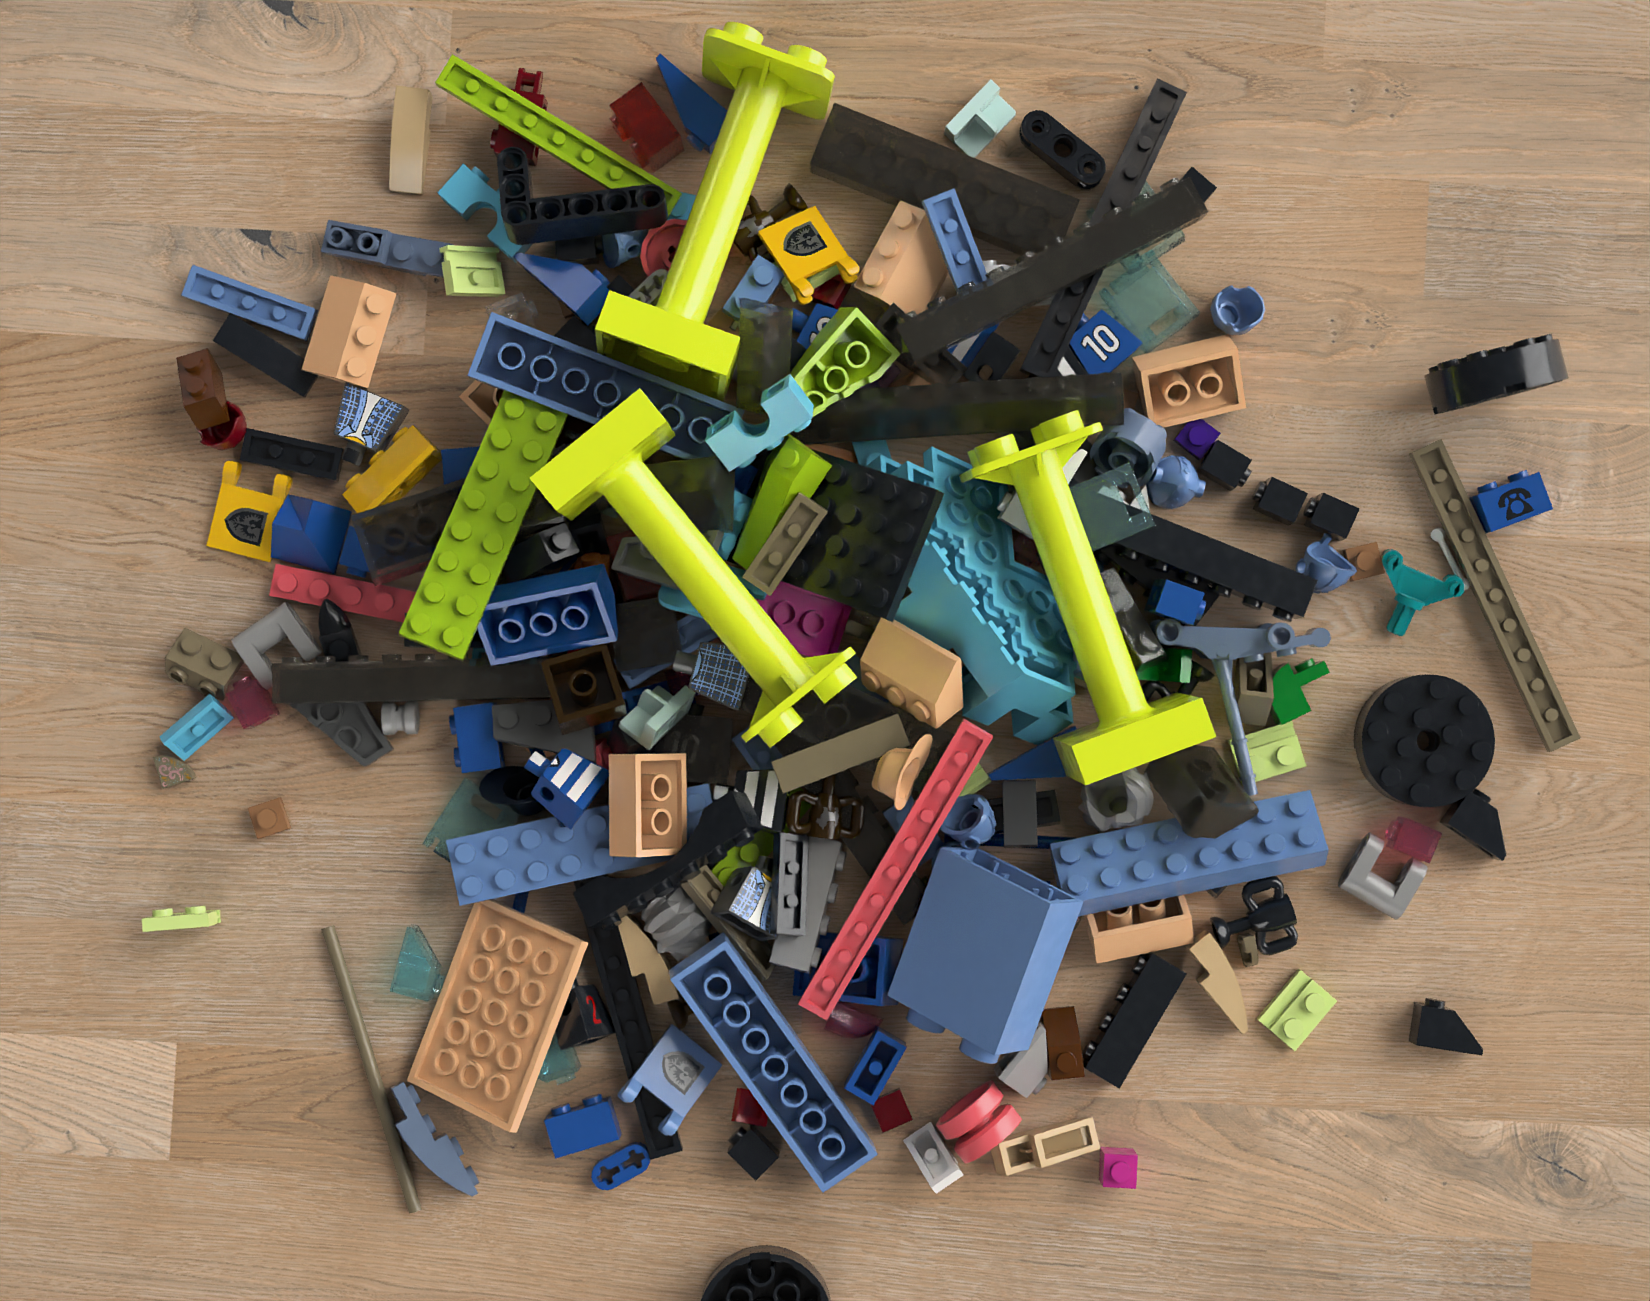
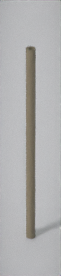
(371, 1069)

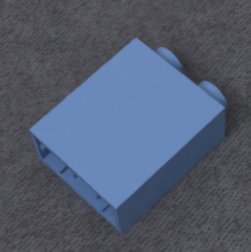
(983, 952)

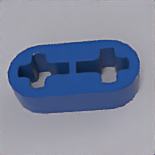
(625, 1172)

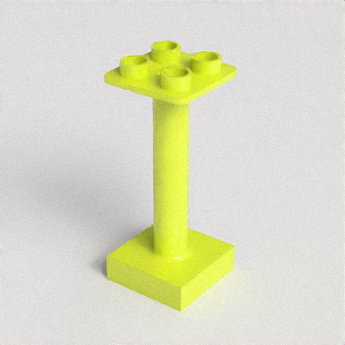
(673, 336)
(611, 464)
(1128, 726)

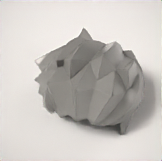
(1117, 800)
(676, 923)

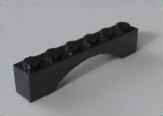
(722, 826)

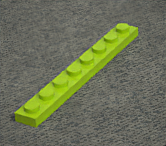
(545, 130)

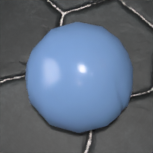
(1237, 310)

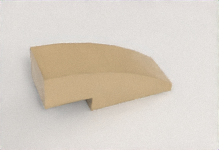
(410, 139)
(644, 958)
(1219, 979)
(1045, 1146)

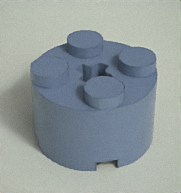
(1135, 443)

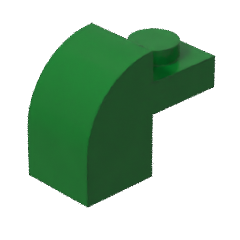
(1174, 669)
(1288, 696)

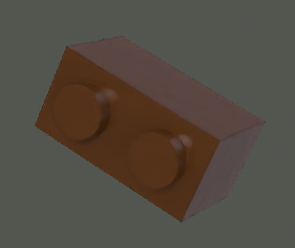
(202, 389)

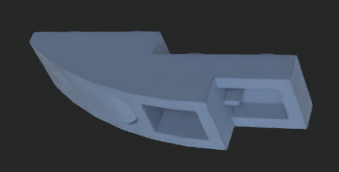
(383, 249)
(437, 1154)

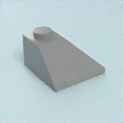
(1026, 1069)

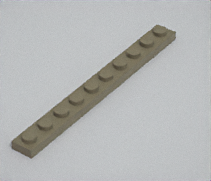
(1494, 596)

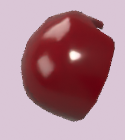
(227, 434)

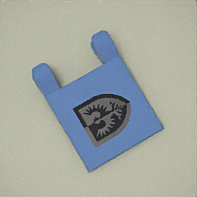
(675, 1074)

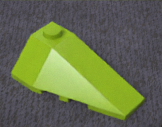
(843, 359)
(786, 472)

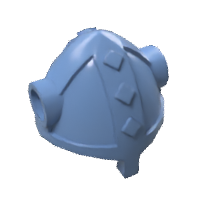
(622, 246)
(1174, 483)
(1325, 566)
(970, 824)

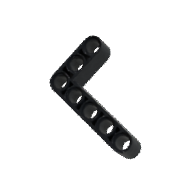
(563, 216)

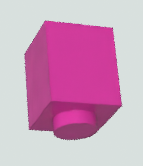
(1118, 1167)

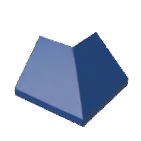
(309, 533)

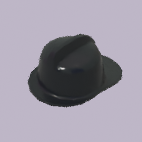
(513, 788)

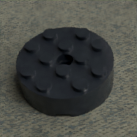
(1495, 373)
(1457, 732)
(765, 1275)

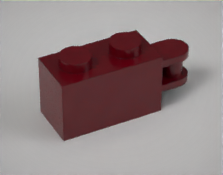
(504, 137)

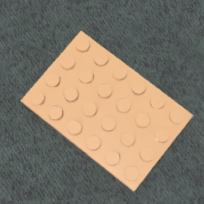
(497, 1013)

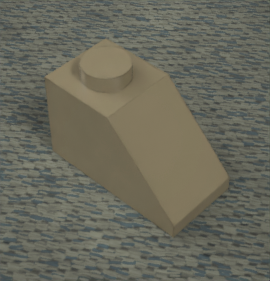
(1254, 689)

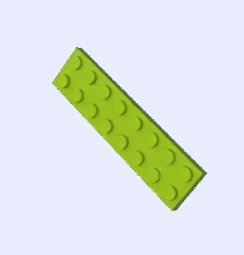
(482, 526)

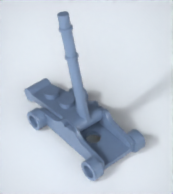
(1228, 644)

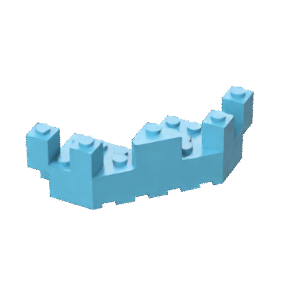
(987, 605)

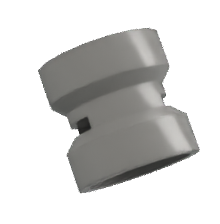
(401, 718)

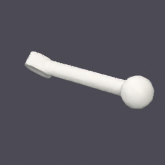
(1438, 535)

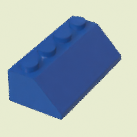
(549, 615)

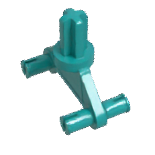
(1415, 590)

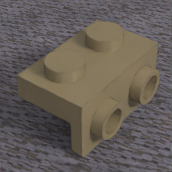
(202, 664)

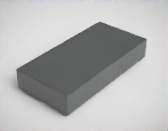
(1019, 813)

